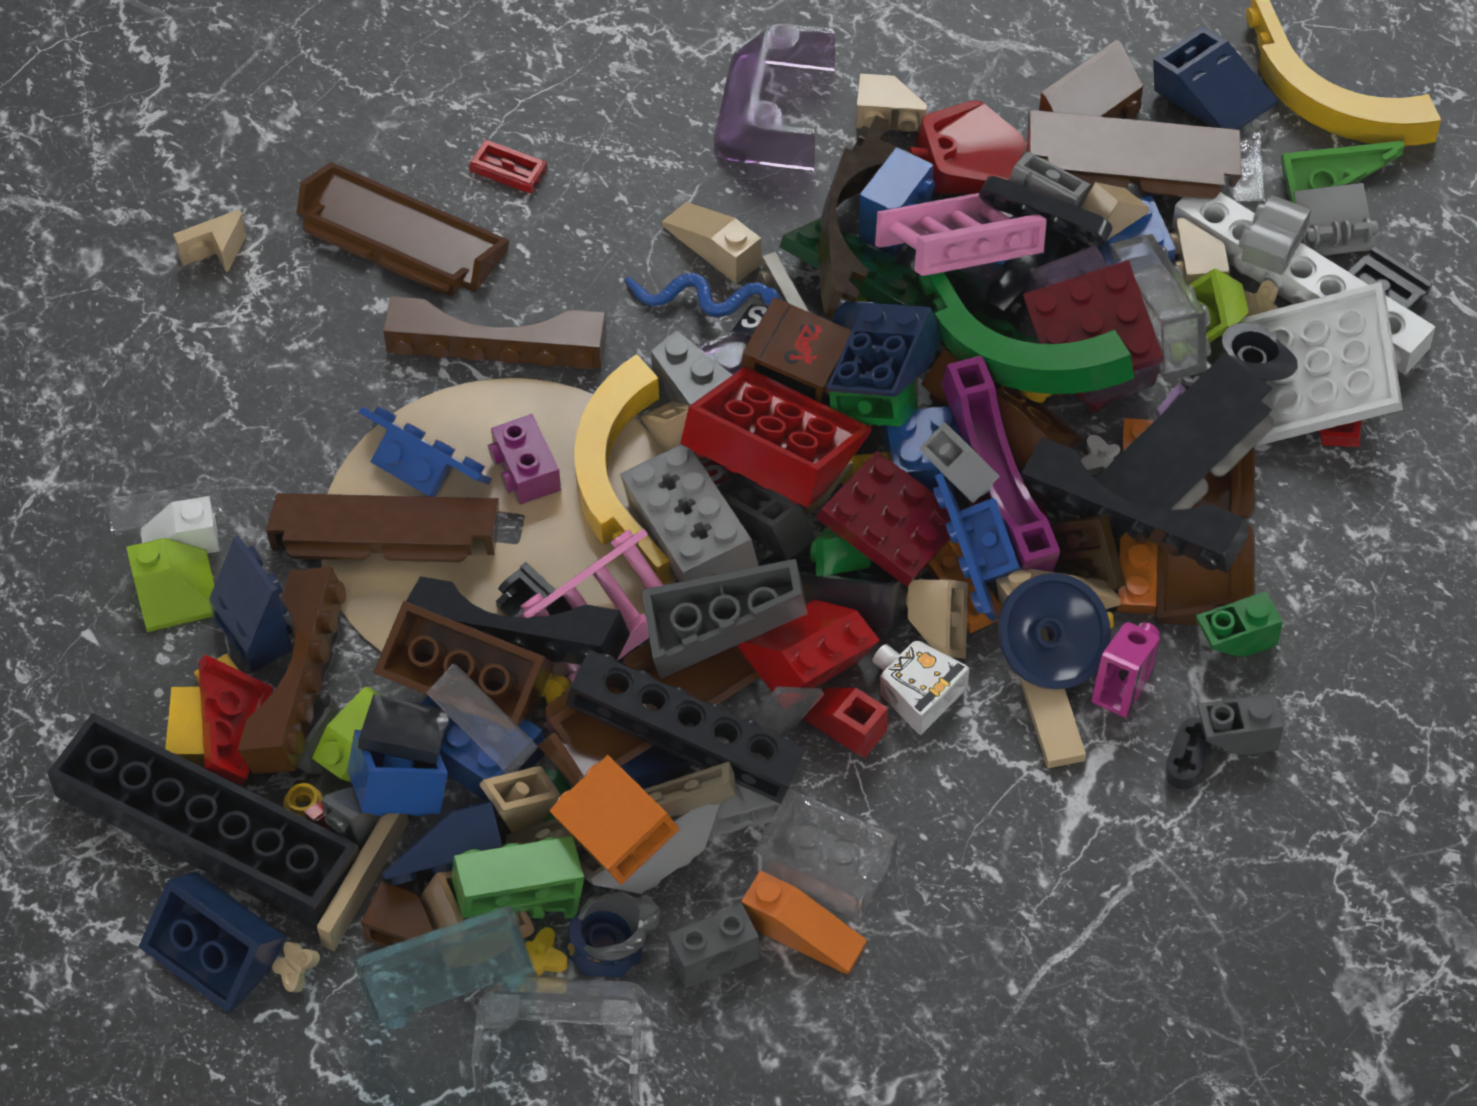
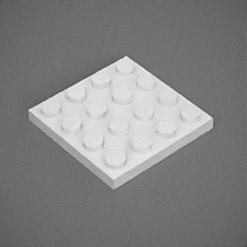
(1342, 362)

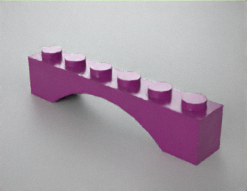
(979, 421)

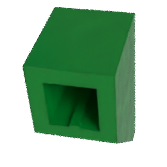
(836, 555)
(1242, 626)

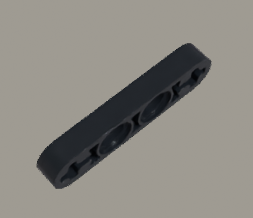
(1060, 215)

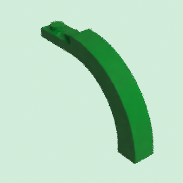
(1027, 365)

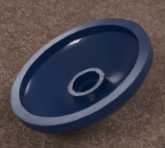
(1076, 628)

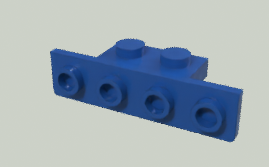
(415, 459)
(983, 541)

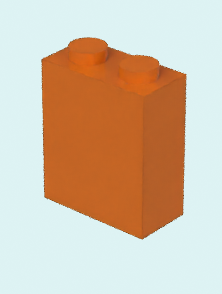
(614, 819)

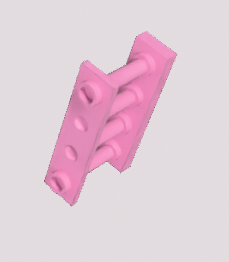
(959, 233)
(635, 622)

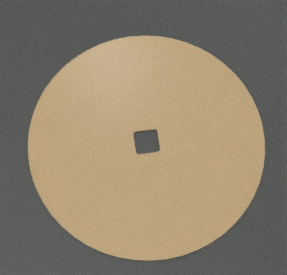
(554, 529)

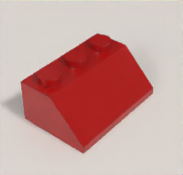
(810, 647)

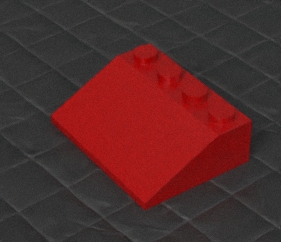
(773, 435)

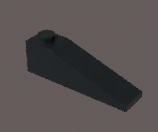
(869, 591)

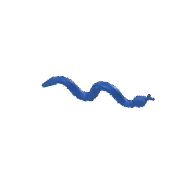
(704, 294)

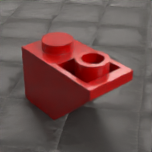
(850, 718)

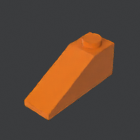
(801, 923)

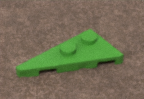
(1335, 165)

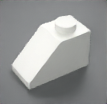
(185, 522)

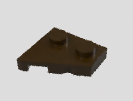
(1089, 549)

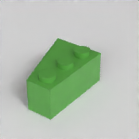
(518, 875)

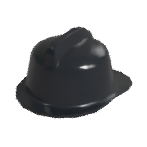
(1259, 351)

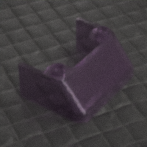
(753, 128)

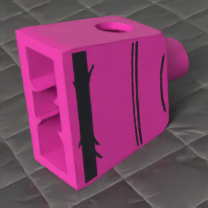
(1135, 651)

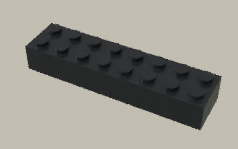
(203, 819)

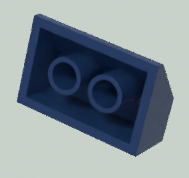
(210, 940)

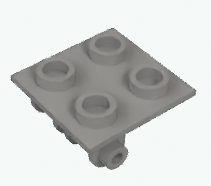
(1338, 219)

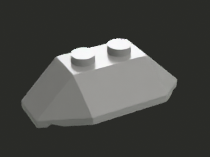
(674, 854)

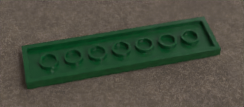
(886, 279)

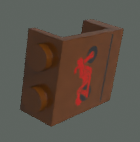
(796, 346)

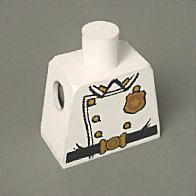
(920, 682)

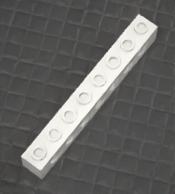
(1306, 276)

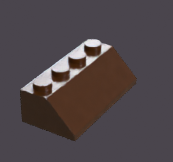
(1022, 418)
(428, 644)

